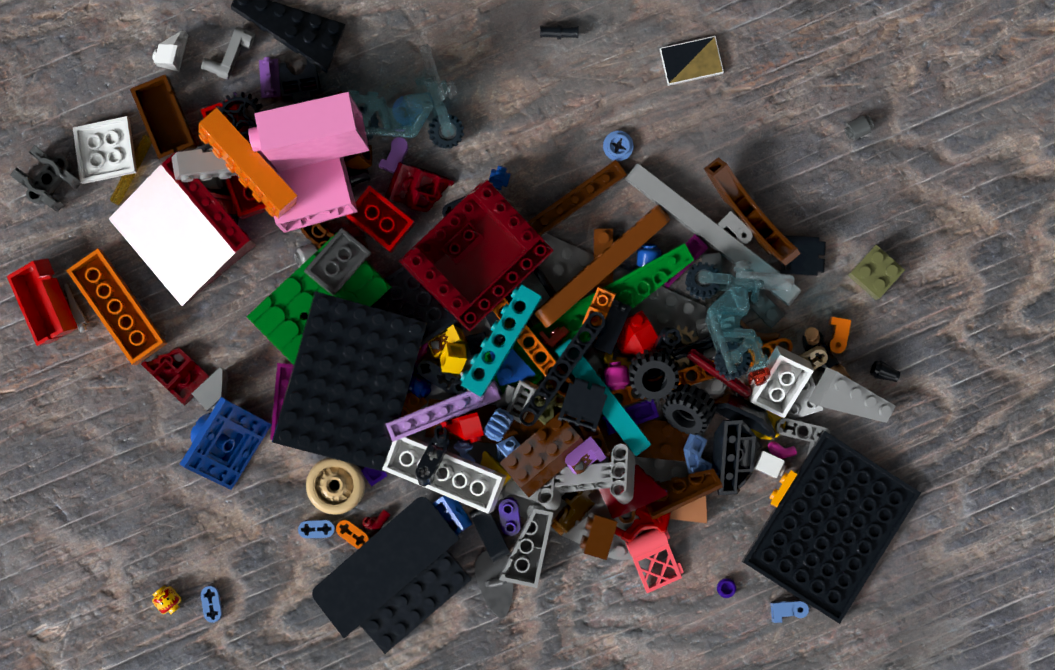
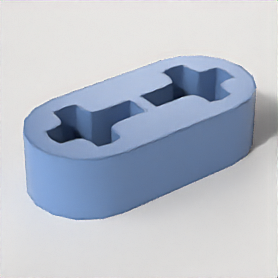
(316, 534)
(216, 602)

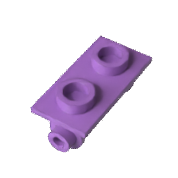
(269, 77)

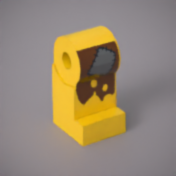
(453, 335)

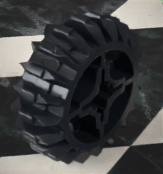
(243, 109)

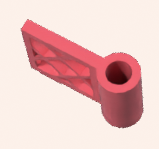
(651, 544)

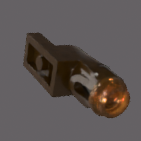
(574, 512)

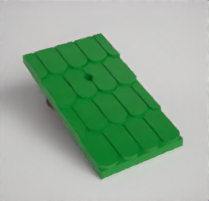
(285, 310)

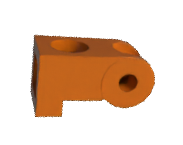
(840, 334)

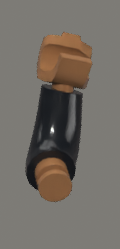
(815, 338)

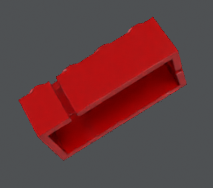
(42, 302)

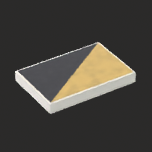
(691, 60)

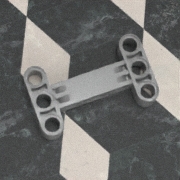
(594, 477)

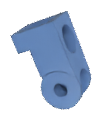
(788, 608)

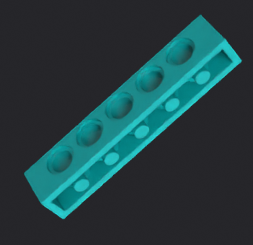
(520, 294)

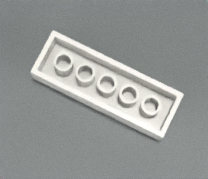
(454, 478)

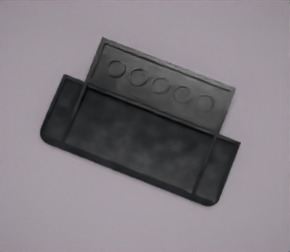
(394, 577)

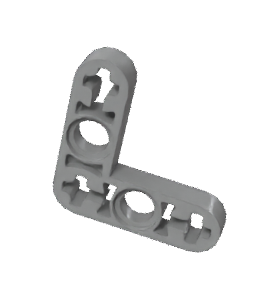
(812, 430)

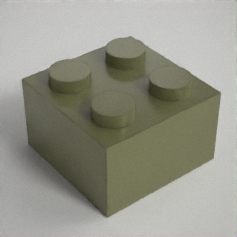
(876, 272)

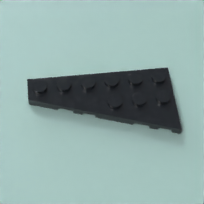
(296, 29)

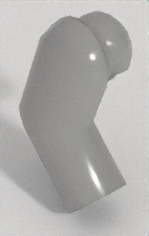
(506, 397)

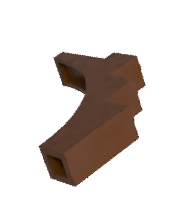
(749, 213)

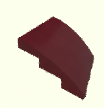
(417, 187)
(177, 374)
(645, 492)

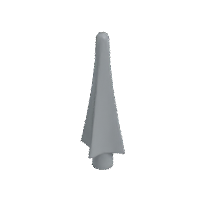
(78, 315)

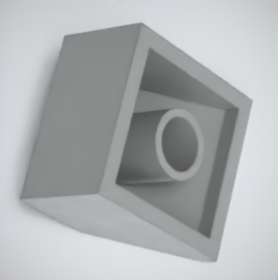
(212, 389)

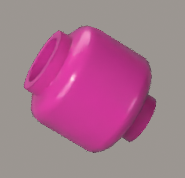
(616, 376)

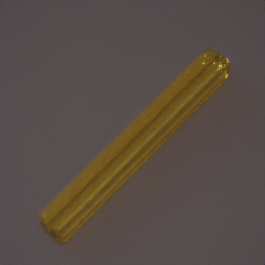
(126, 180)

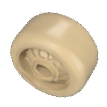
(346, 497)

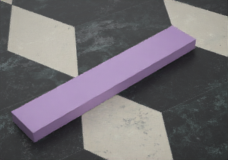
(440, 412)

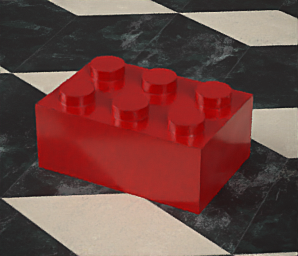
(381, 219)

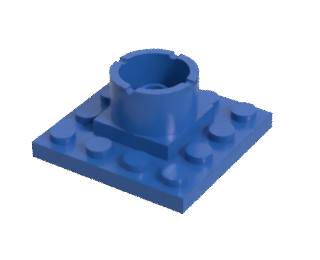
(224, 443)

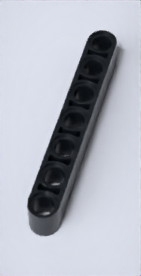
(565, 359)

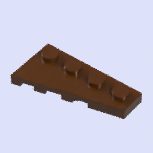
(684, 491)

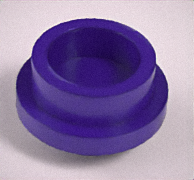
(726, 588)

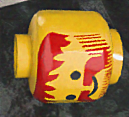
(166, 600)

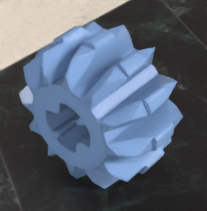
(498, 424)

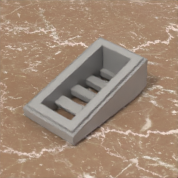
(524, 383)

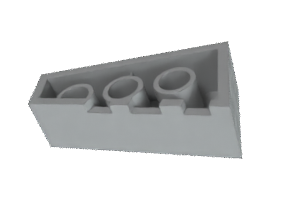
(197, 164)
(847, 396)
(528, 552)

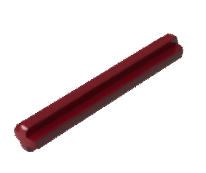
(708, 365)

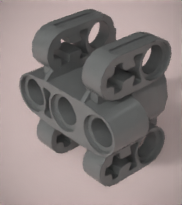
(38, 184)

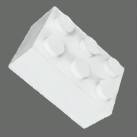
(785, 383)

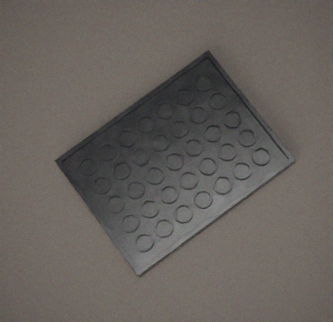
(348, 381)
(831, 527)

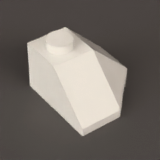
(171, 51)

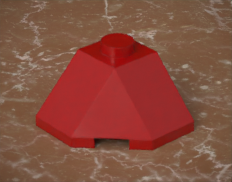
(637, 335)
(466, 427)

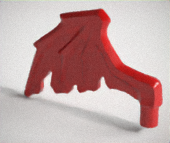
(644, 523)

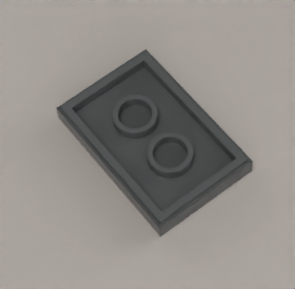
(337, 262)

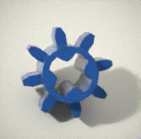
(499, 177)

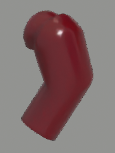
(376, 522)

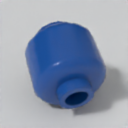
(647, 253)

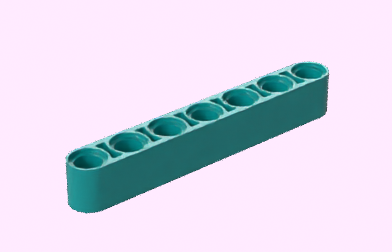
(612, 408)

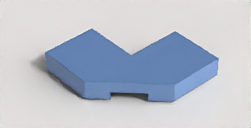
(693, 451)

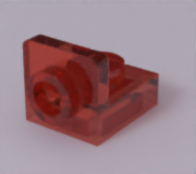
(557, 336)

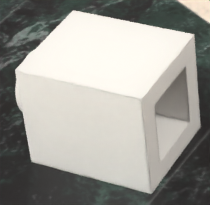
(770, 465)

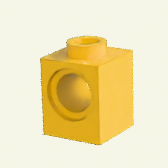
(453, 358)

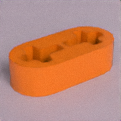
(349, 538)

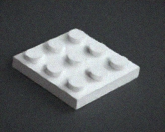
(104, 150)

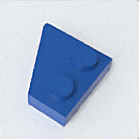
(512, 369)

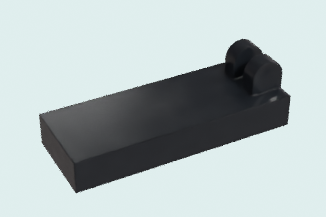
(613, 327)

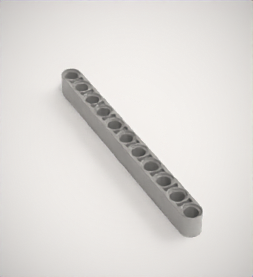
(702, 226)

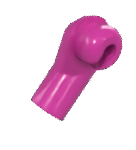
(781, 452)

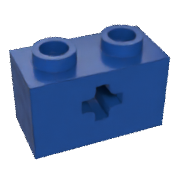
(453, 513)

